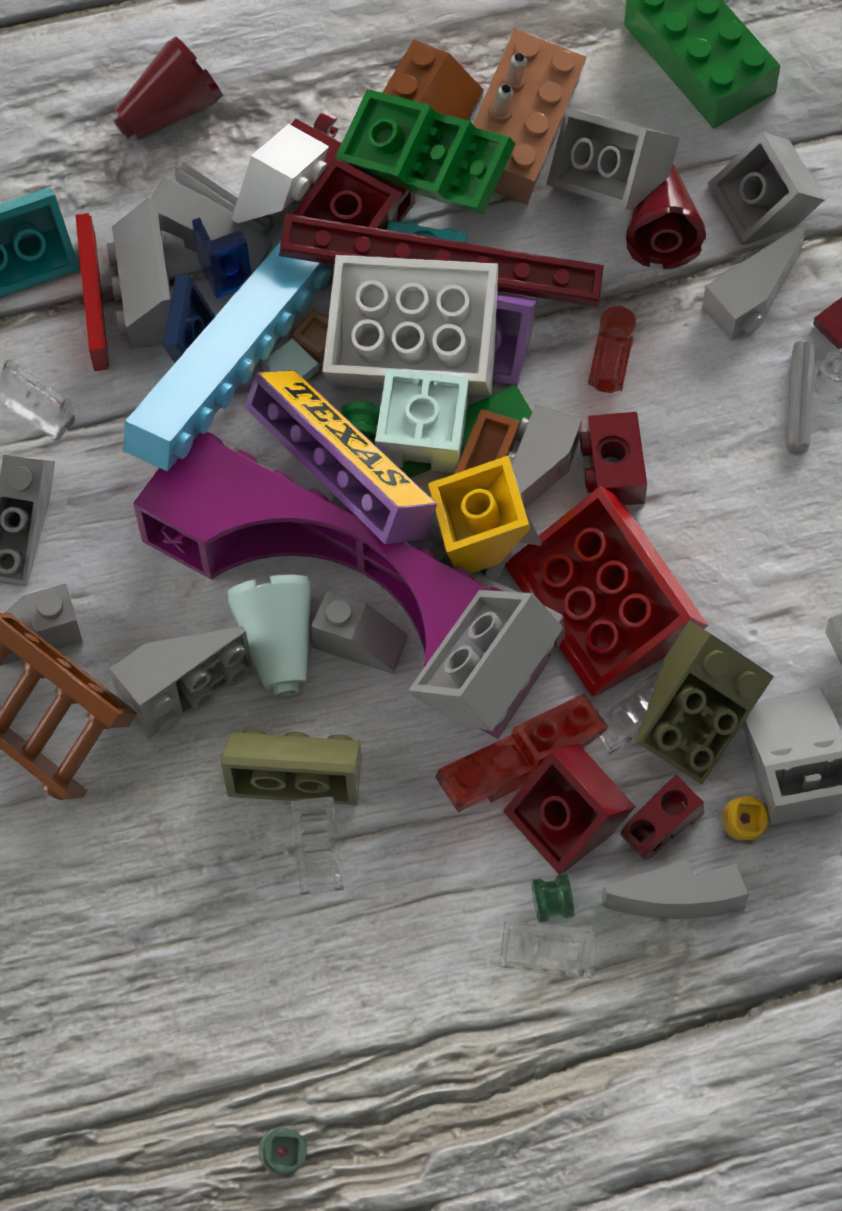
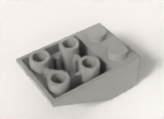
(179, 674)
(796, 755)

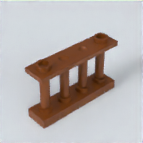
(72, 687)

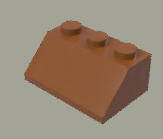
(436, 80)

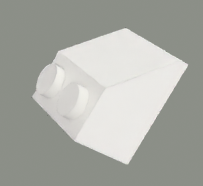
(280, 174)

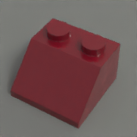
(350, 198)
(568, 807)

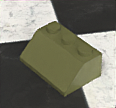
(291, 766)

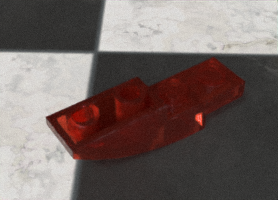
(514, 759)

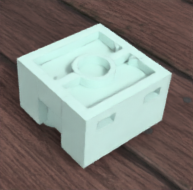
(423, 418)

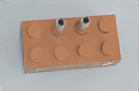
(528, 105)

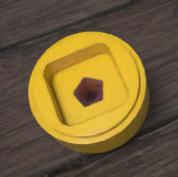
(745, 818)

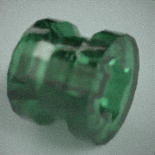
(552, 898)

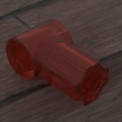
(612, 350)

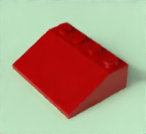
(610, 587)

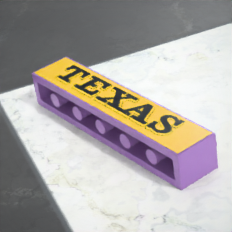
(340, 456)

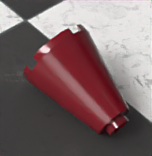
(166, 92)
(666, 226)

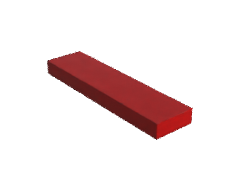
(92, 292)

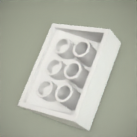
(411, 319)

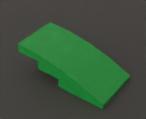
(425, 151)

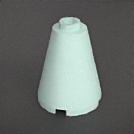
(276, 629)

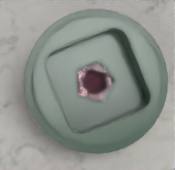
(282, 1151)

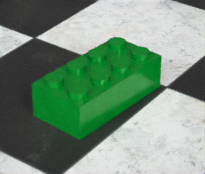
(705, 54)

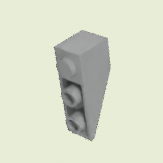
(544, 451)
(23, 509)

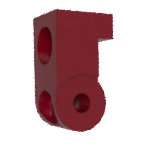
(663, 818)

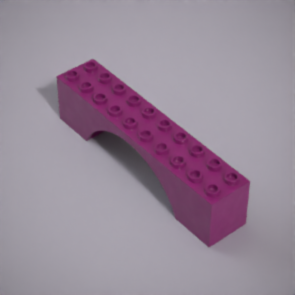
(230, 511)

